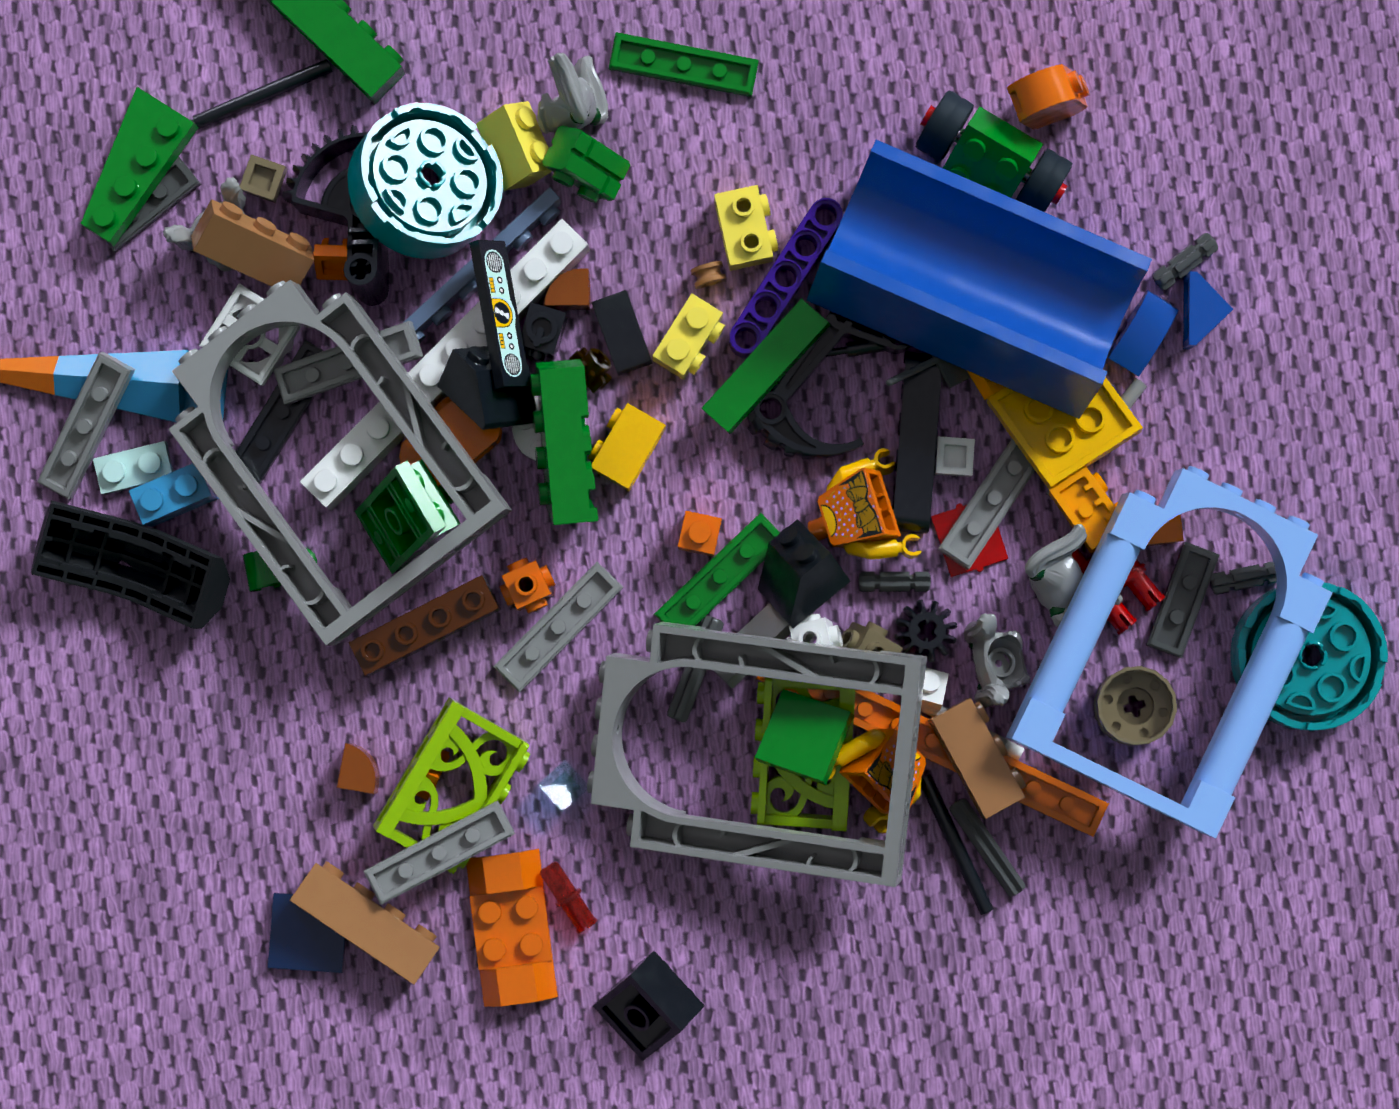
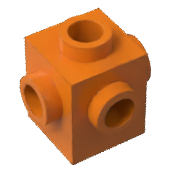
(536, 597)

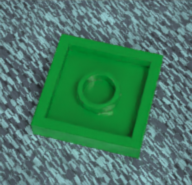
(804, 736)

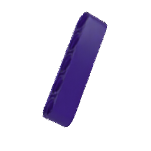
(788, 260)

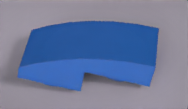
(1143, 333)

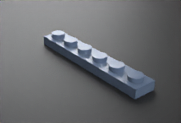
(464, 284)

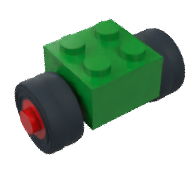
(992, 152)

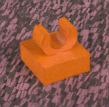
(330, 260)

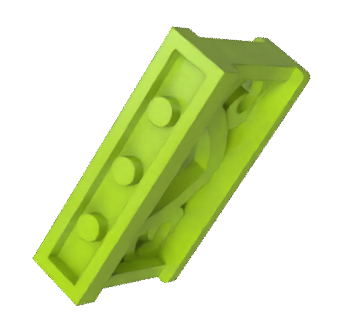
(444, 734)
(833, 795)

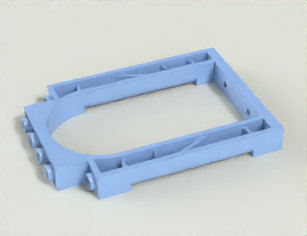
(1294, 615)

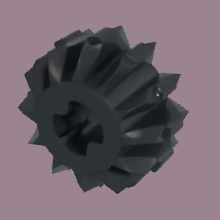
(938, 631)

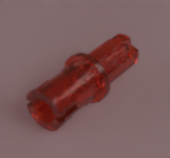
(567, 896)

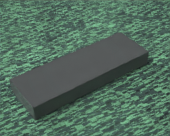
(171, 190)
(1182, 599)

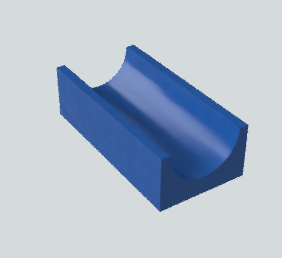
(978, 279)

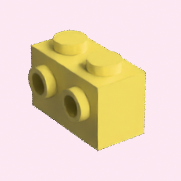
(517, 142)
(744, 227)
(688, 336)

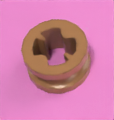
(708, 274)

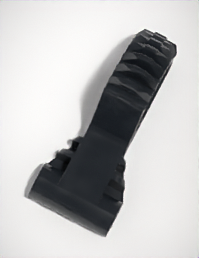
(366, 257)

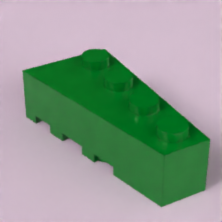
(563, 441)

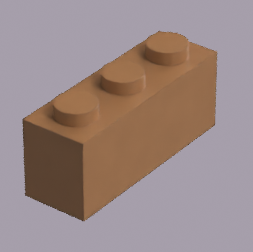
(251, 245)
(978, 757)

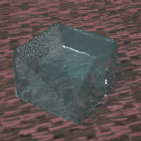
(563, 785)

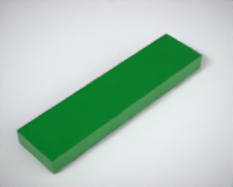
(683, 64)
(765, 366)
(720, 574)

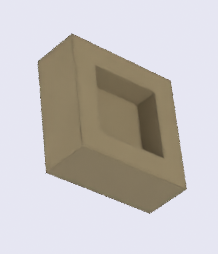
(263, 178)

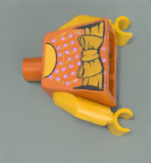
(859, 512)
(869, 767)

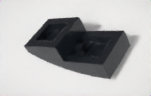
(622, 332)

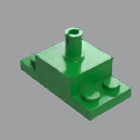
(406, 514)

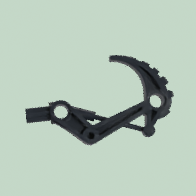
(784, 430)

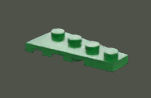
(138, 161)

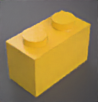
(627, 446)

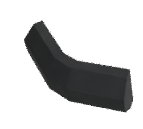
(164, 571)

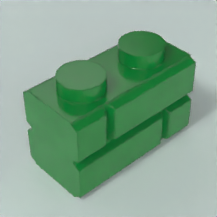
(586, 164)

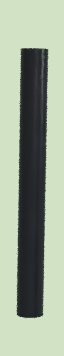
(262, 94)
(956, 844)

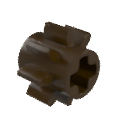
(596, 366)

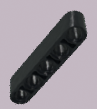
(916, 446)

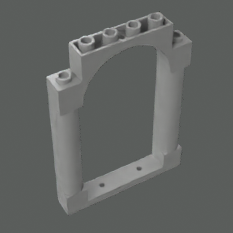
(209, 447)
(673, 831)

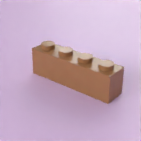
(364, 922)

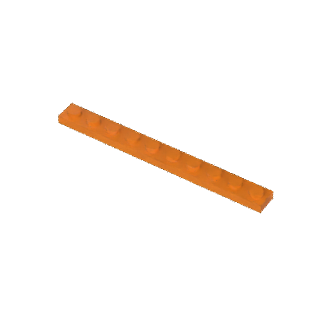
(1041, 790)

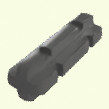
(1185, 261)
(1243, 578)
(894, 581)

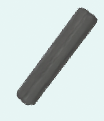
(690, 681)
(987, 847)

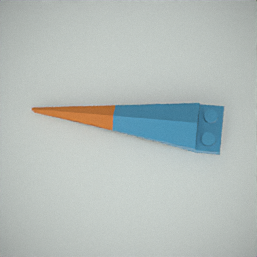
(151, 391)

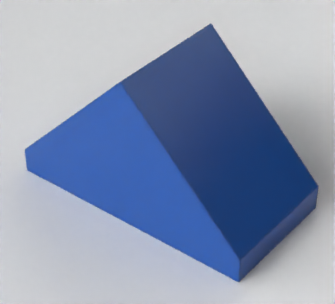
(1201, 309)

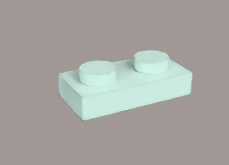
(132, 467)

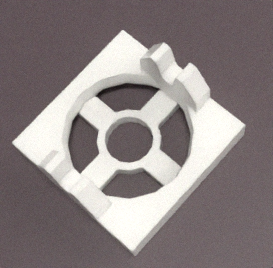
(263, 369)

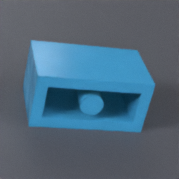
(171, 495)

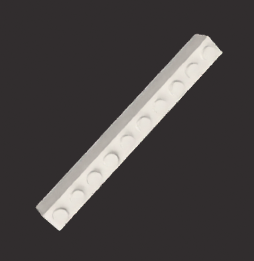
(377, 432)

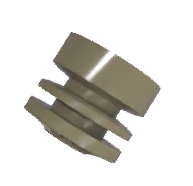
(1144, 686)

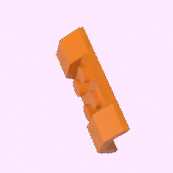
(511, 928)

